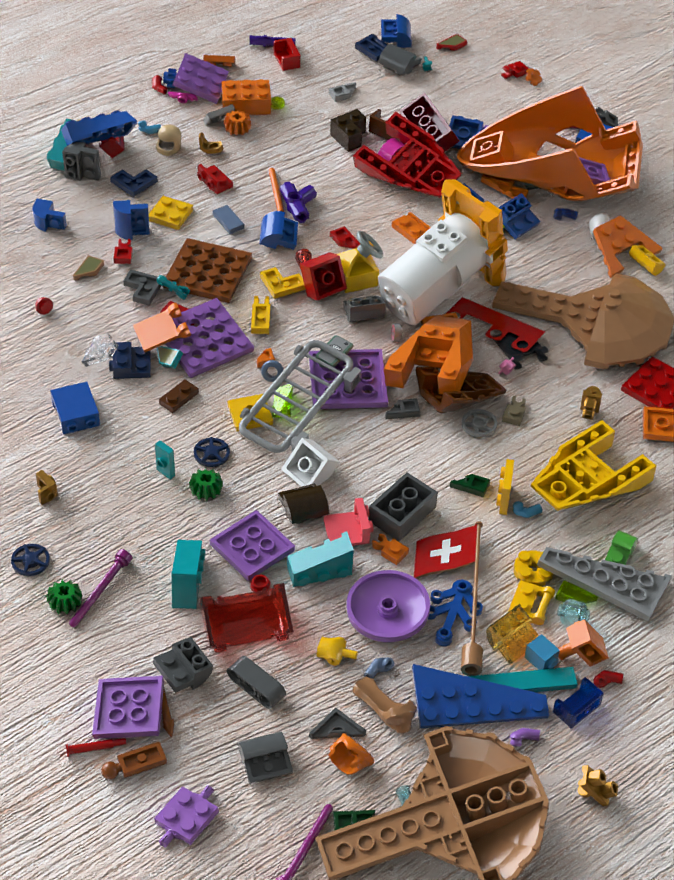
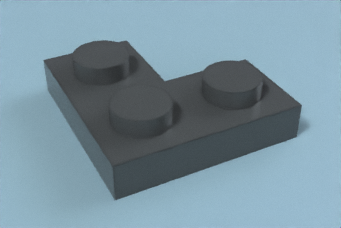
(145, 284)

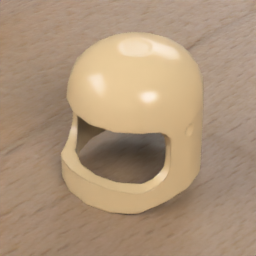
(169, 133)

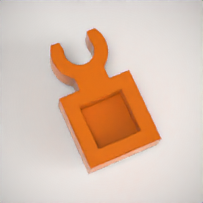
(392, 551)

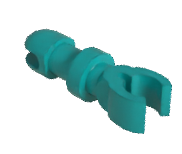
(162, 280)

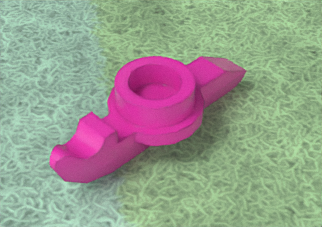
(183, 97)

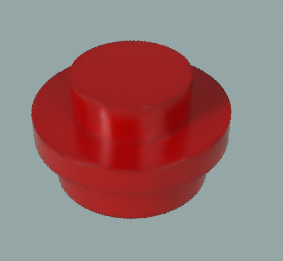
(43, 305)
(259, 582)

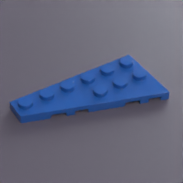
(461, 700)

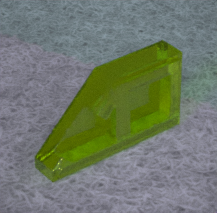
(571, 591)

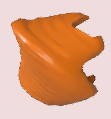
(349, 755)

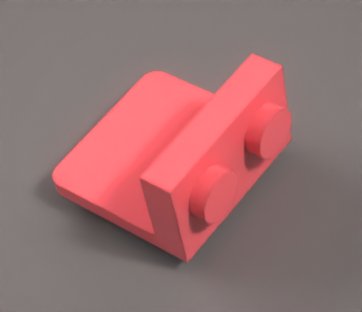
(355, 523)

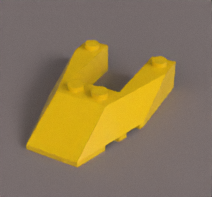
(580, 477)

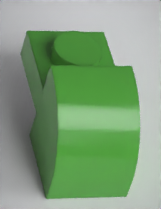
(621, 548)

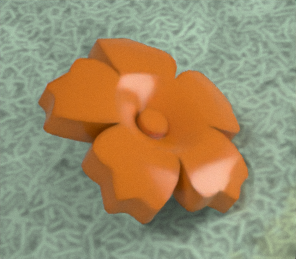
(533, 76)

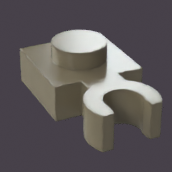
(514, 412)

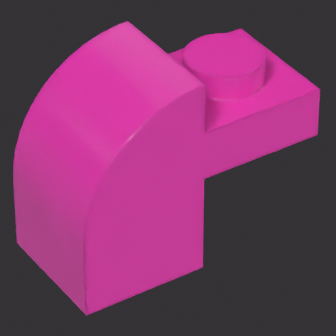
(390, 148)

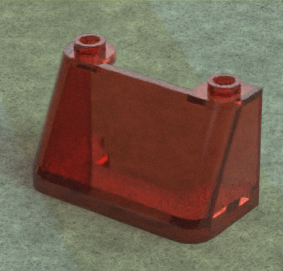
(246, 618)

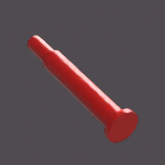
(93, 746)

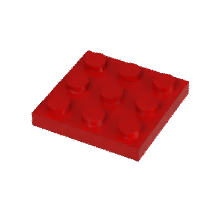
(652, 384)

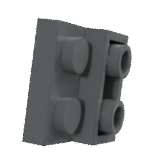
(398, 59)
(81, 162)
(365, 309)
(184, 665)
(265, 757)

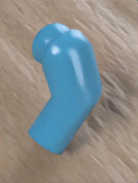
(148, 129)
(526, 512)

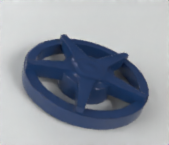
(211, 452)
(30, 559)

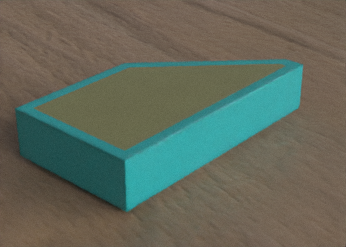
(168, 356)

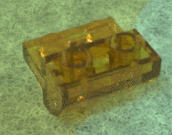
(511, 634)

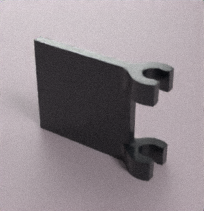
(505, 345)

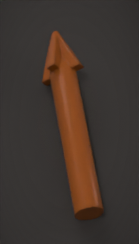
(167, 721)

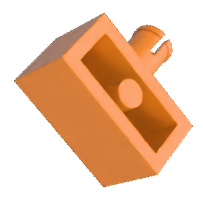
(585, 642)

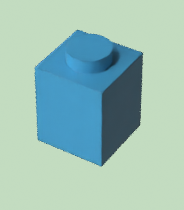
(542, 653)

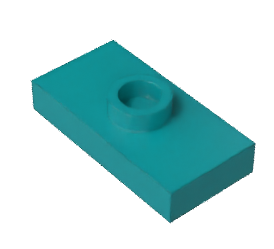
(165, 459)

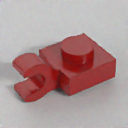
(515, 69)

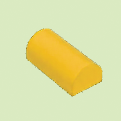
(647, 259)

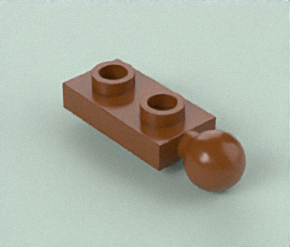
(135, 761)

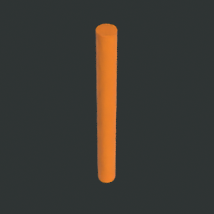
(276, 191)

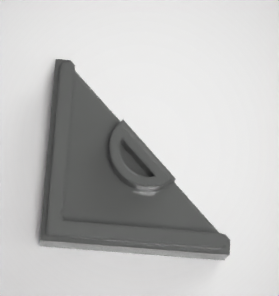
(335, 725)

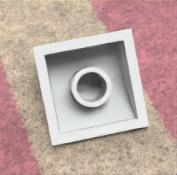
(310, 463)

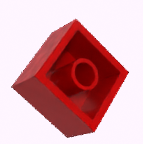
(323, 276)

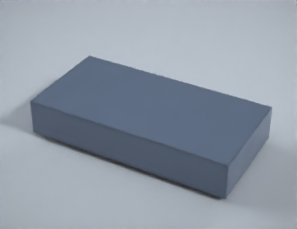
(228, 219)

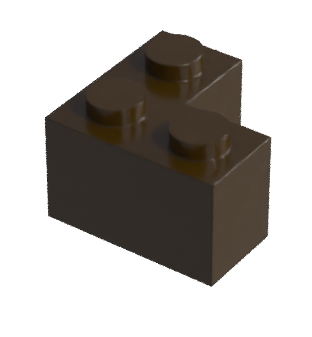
(348, 129)

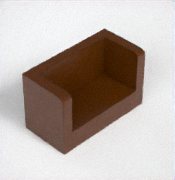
(377, 125)

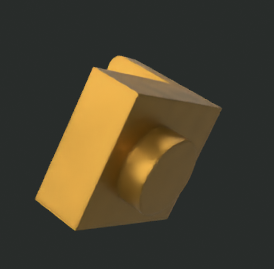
(47, 487)

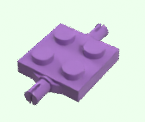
(186, 815)

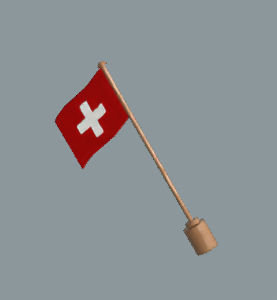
(448, 553)

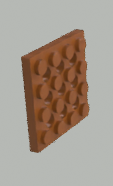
(206, 251)

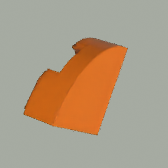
(264, 357)

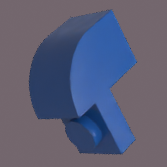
(46, 217)

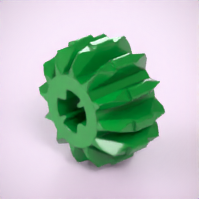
(206, 484)
(64, 596)

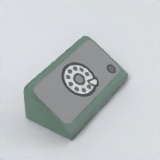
(337, 343)

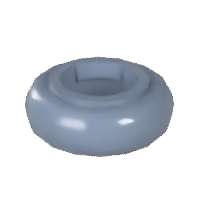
(271, 363)

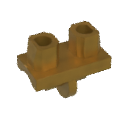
(590, 402)
(595, 785)

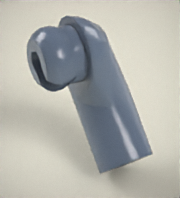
(379, 665)

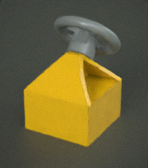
(358, 264)

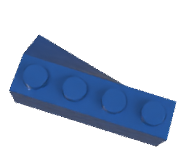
(98, 128)

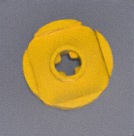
(523, 572)

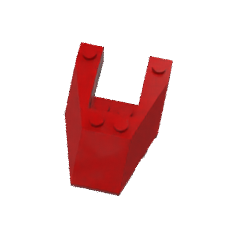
(416, 166)

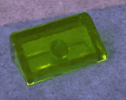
(282, 405)

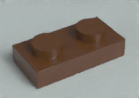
(178, 396)

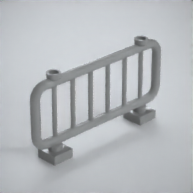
(349, 375)

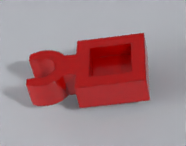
(123, 253)

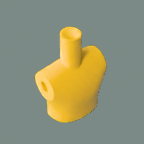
(334, 650)

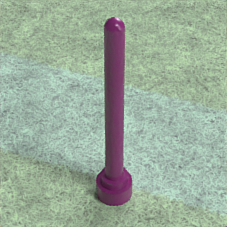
(121, 560)
(308, 842)

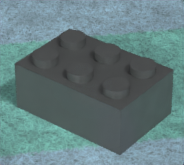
(403, 506)

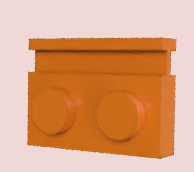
(410, 227)

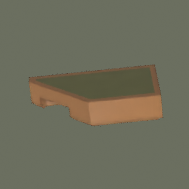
(90, 267)

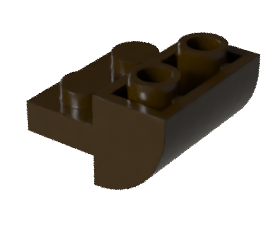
(304, 503)

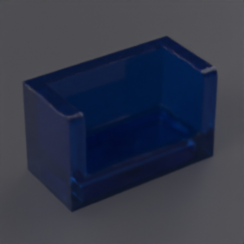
(579, 703)

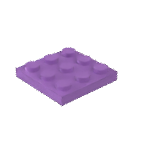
(200, 78)
(252, 545)
(128, 707)

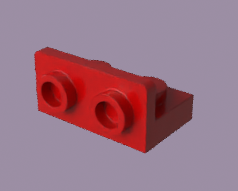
(214, 178)

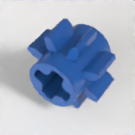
(169, 77)

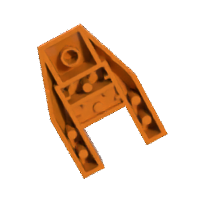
(438, 344)

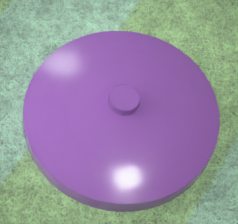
(388, 606)

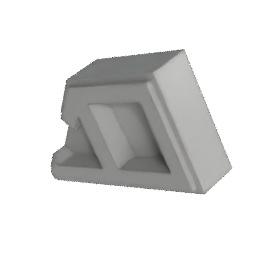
(342, 92)
(217, 115)

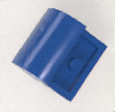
(397, 31)
(518, 217)
(130, 219)
(278, 231)

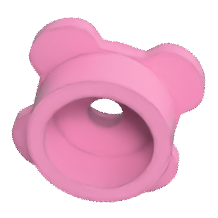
(507, 366)

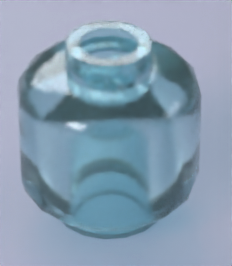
(573, 611)

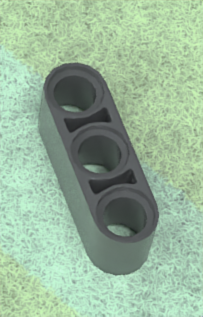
(256, 682)

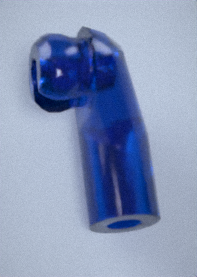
(559, 212)

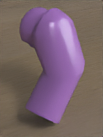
(524, 733)

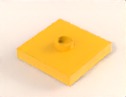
(237, 405)

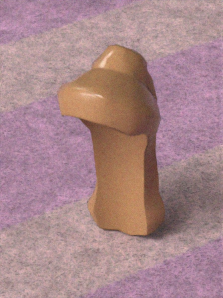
(395, 715)

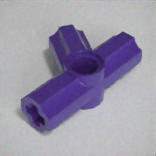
(297, 199)

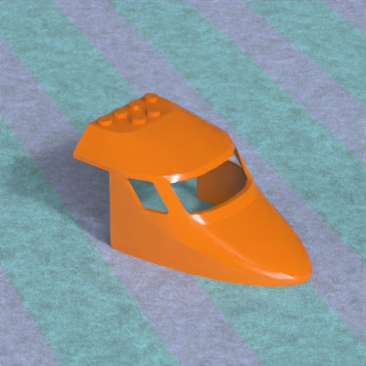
(504, 148)

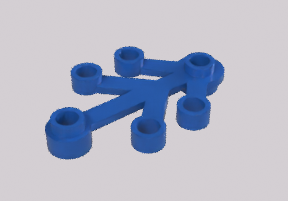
(453, 608)

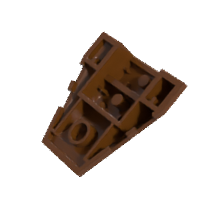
(475, 389)

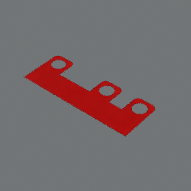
(499, 322)

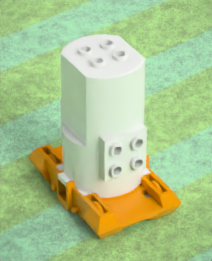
(447, 256)

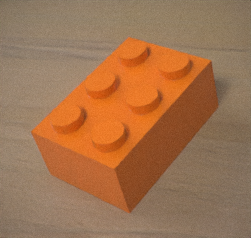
(247, 96)

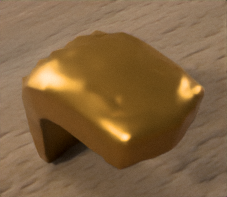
(209, 147)

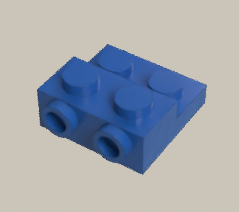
(465, 129)

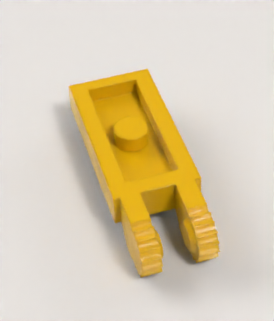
(260, 316)

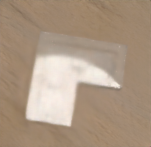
(100, 349)

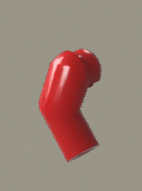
(156, 84)
(606, 677)

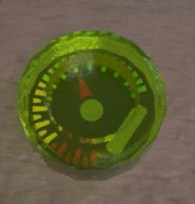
(277, 103)

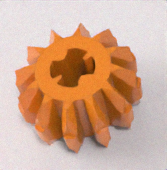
(237, 122)

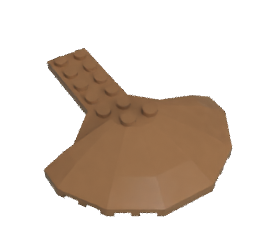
(613, 322)
(469, 807)

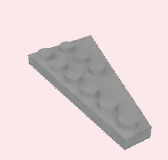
(614, 582)

